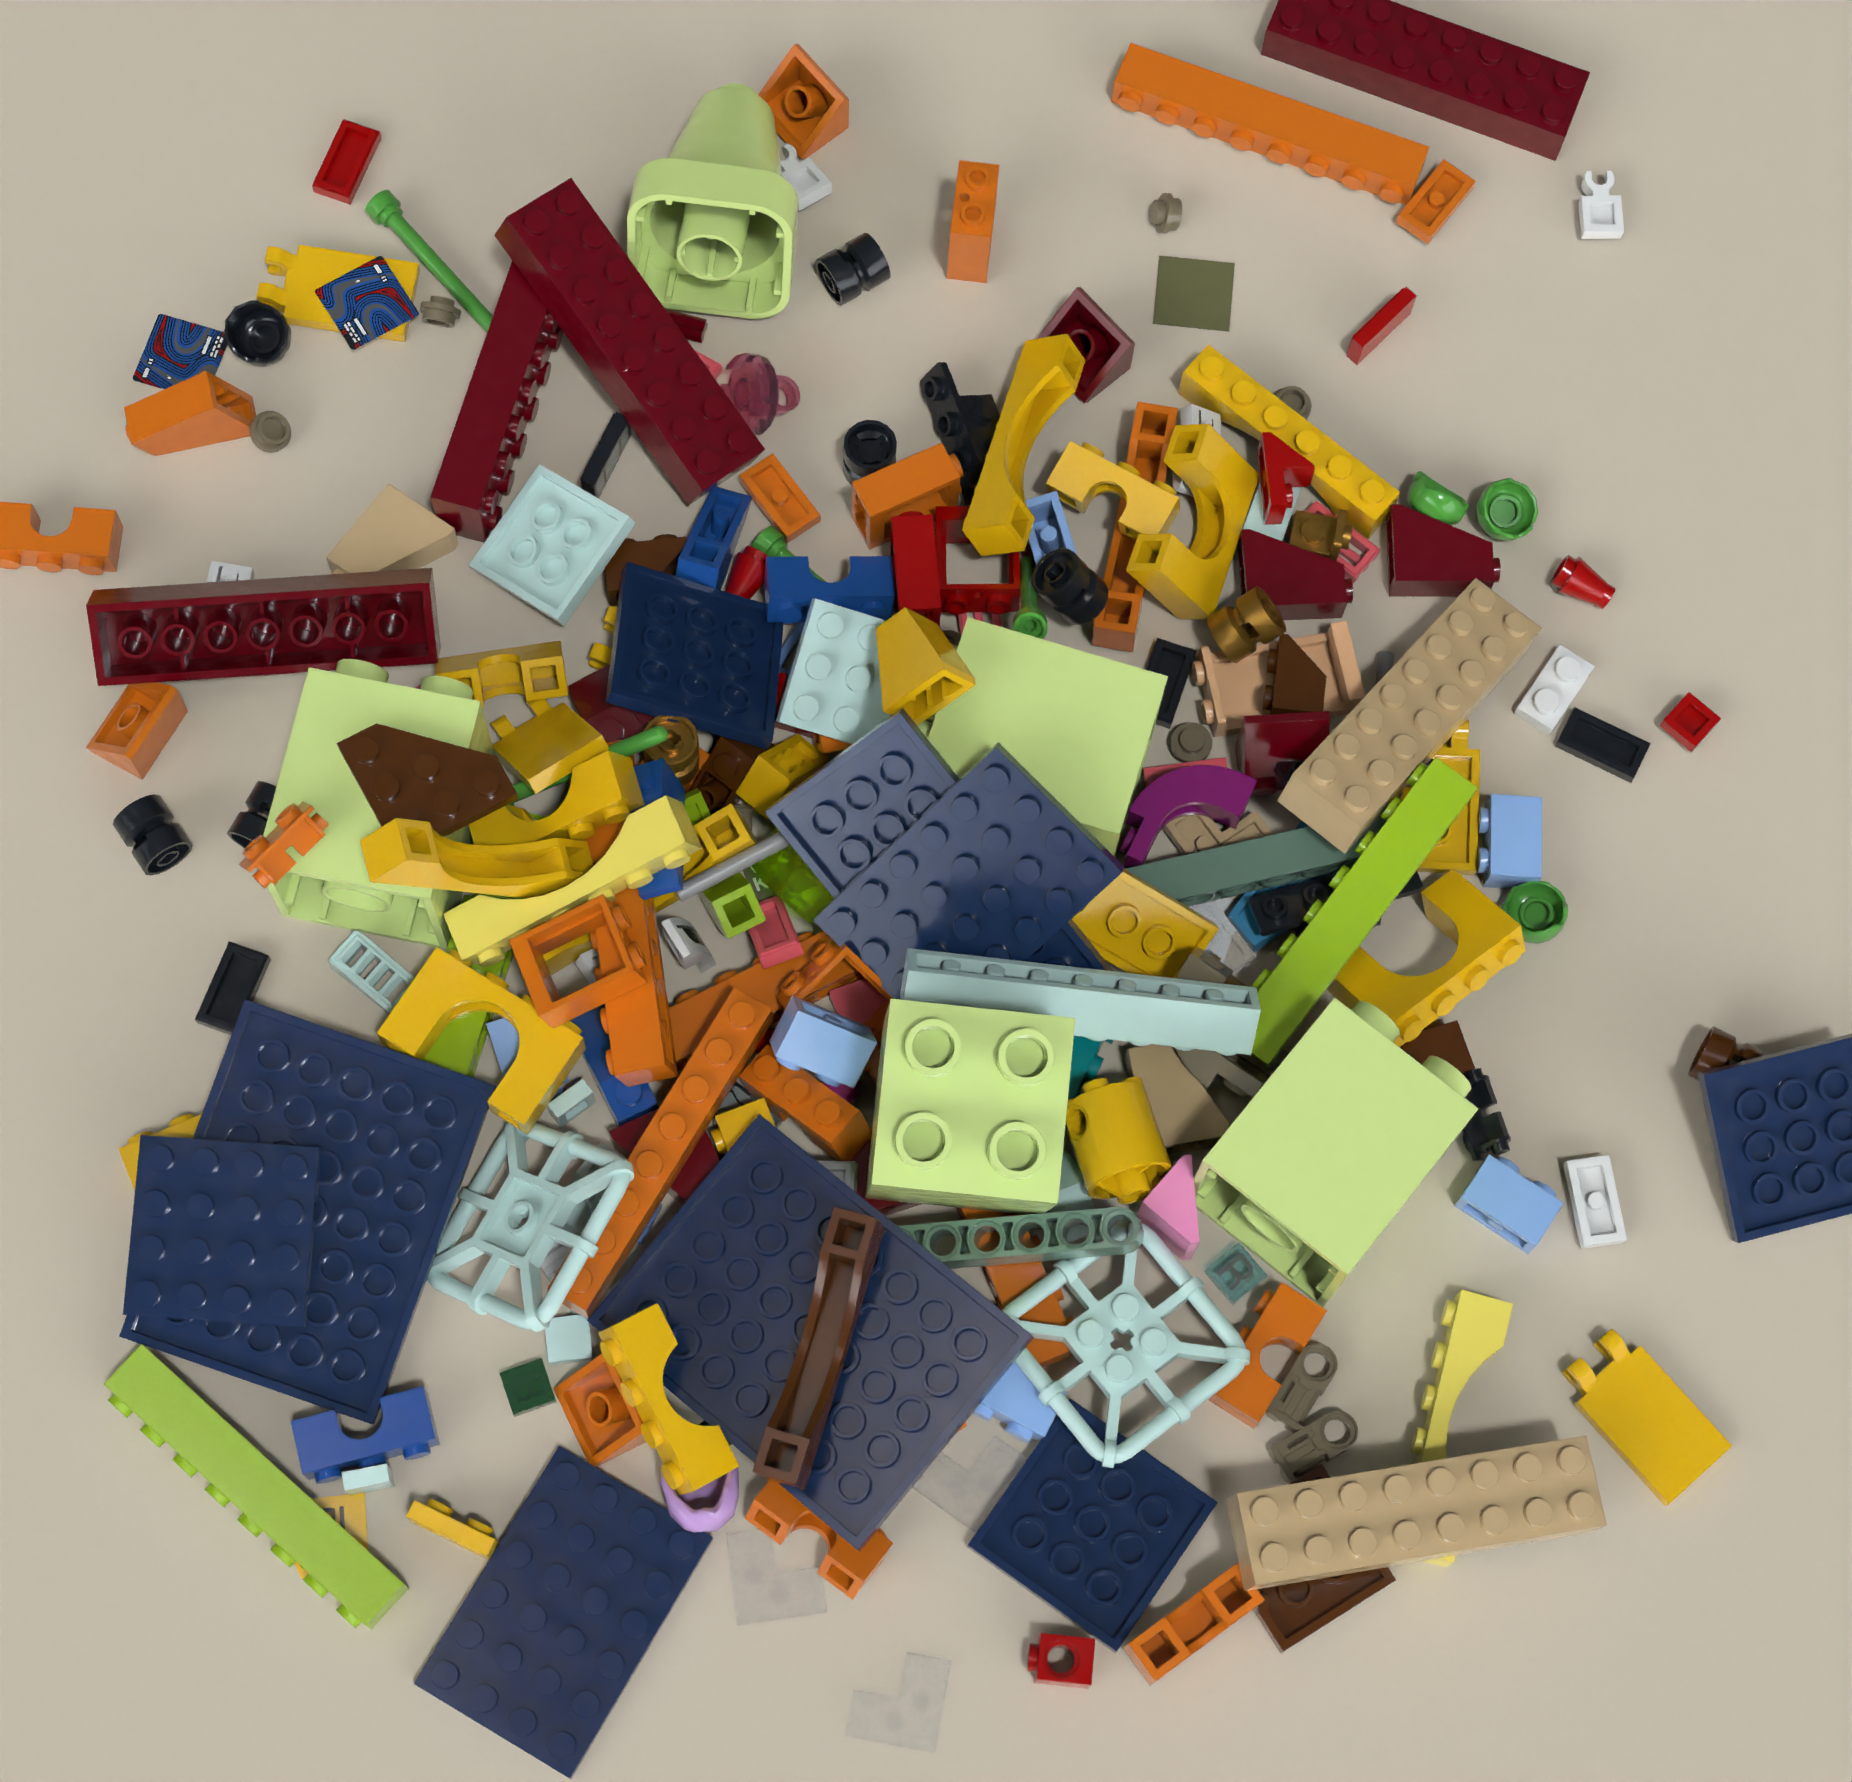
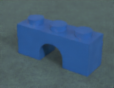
(792, 586)
(405, 1430)

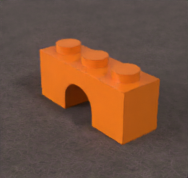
(86, 545)
(819, 1111)
(1284, 1320)
(846, 1568)
(1192, 1625)

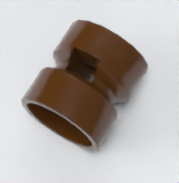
(1718, 1050)

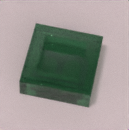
(527, 1387)

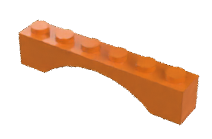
(1119, 620)

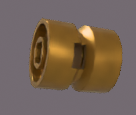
(1232, 628)
(679, 749)

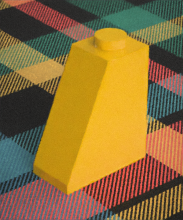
(918, 666)

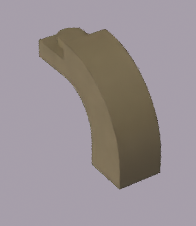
(1205, 1065)

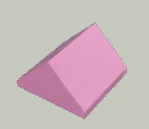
(1173, 1211)

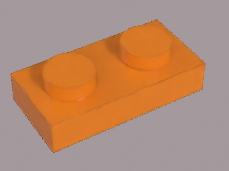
(1435, 201)
(779, 498)

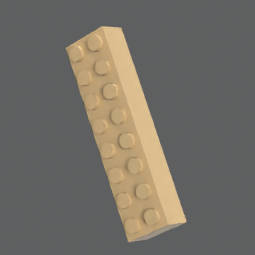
(1408, 715)
(1415, 1512)

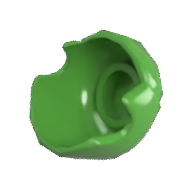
(1435, 500)
(1506, 510)
(1538, 910)

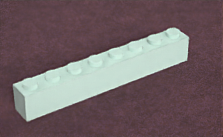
(1101, 1001)

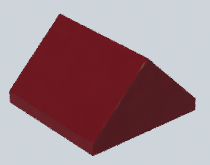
(1097, 338)

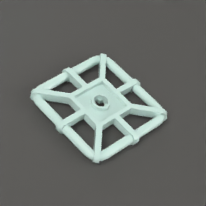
(528, 1245)
(1120, 1371)

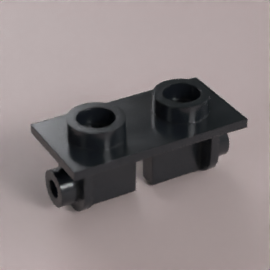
(1484, 1133)

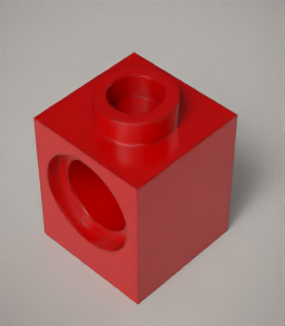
(1082, 1656)

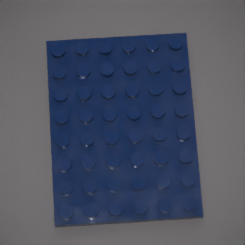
(388, 1179)
(737, 1293)

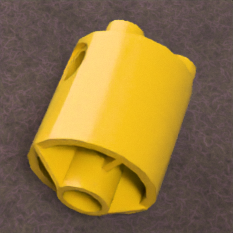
(1116, 1140)

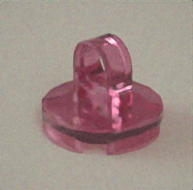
(755, 391)

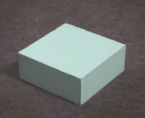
(571, 1103)
(569, 1340)
(368, 1479)

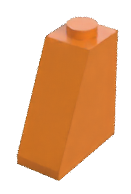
(190, 416)

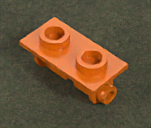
(293, 830)

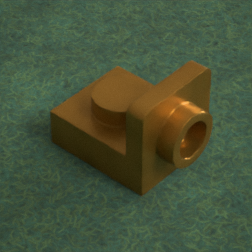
(1321, 533)

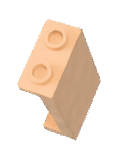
(1238, 688)

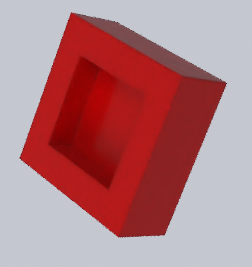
(1690, 722)

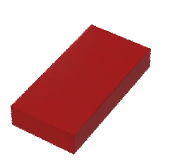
(346, 161)
(1381, 325)

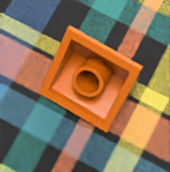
(805, 103)
(139, 727)
(599, 1413)

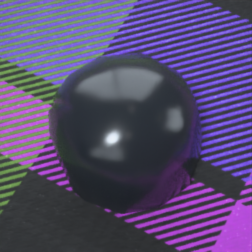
(257, 333)

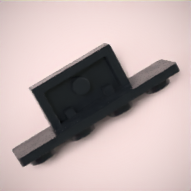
(963, 423)
(1287, 906)

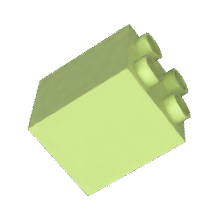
(1061, 714)
(332, 877)
(970, 1107)
(1332, 1148)

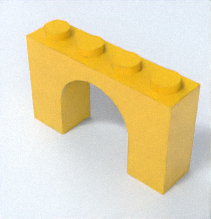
(1223, 488)
(1485, 944)
(450, 989)

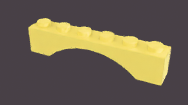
(648, 842)
(1473, 1335)

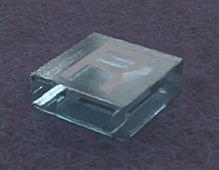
(1235, 1273)

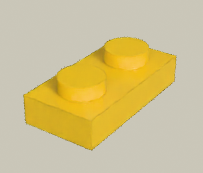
(436, 1519)

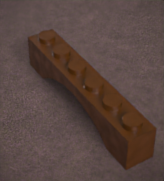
(837, 1297)

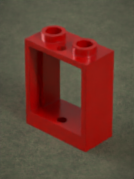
(915, 564)
(971, 597)

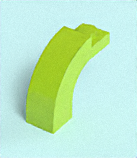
(731, 901)

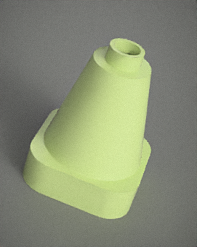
(716, 216)

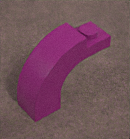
(1182, 792)

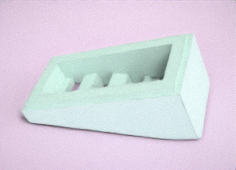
(347, 952)

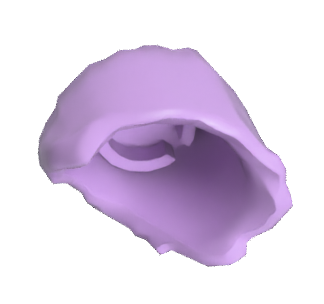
(706, 1507)

